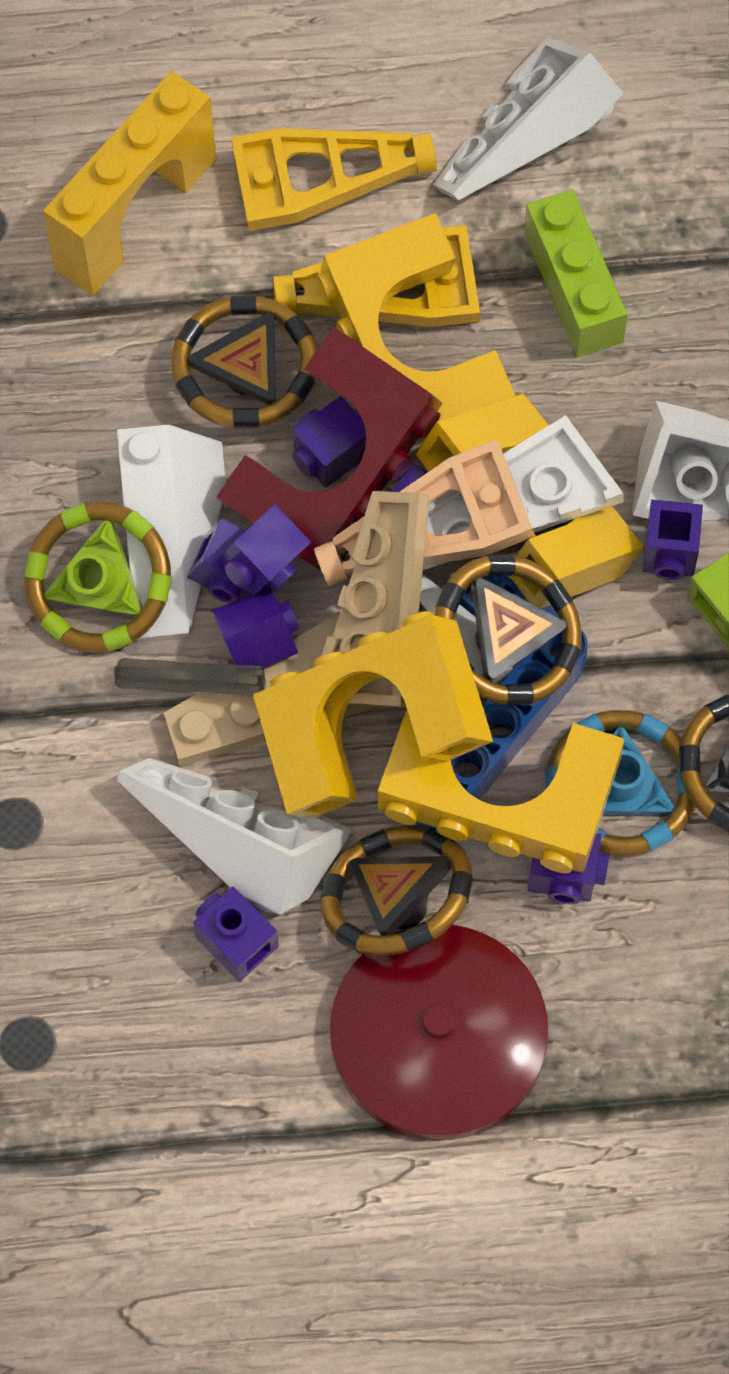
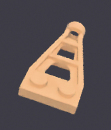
(491, 499)

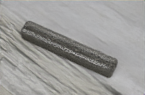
(189, 677)

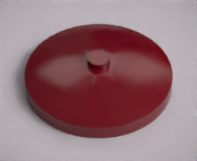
(440, 1035)

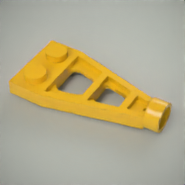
(265, 179)
(445, 299)

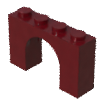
(393, 417)

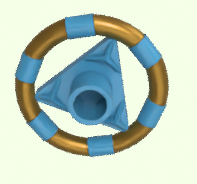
(635, 785)

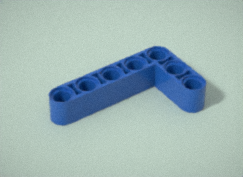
(521, 719)

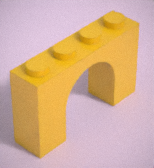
(165, 136)
(378, 268)
(578, 552)
(307, 709)
(552, 827)

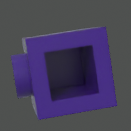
(329, 441)
(672, 539)
(264, 552)
(209, 570)
(258, 629)
(573, 886)
(234, 932)

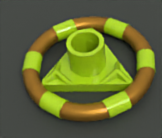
(98, 576)

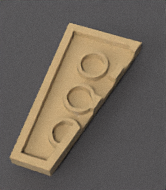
(383, 581)
(222, 723)

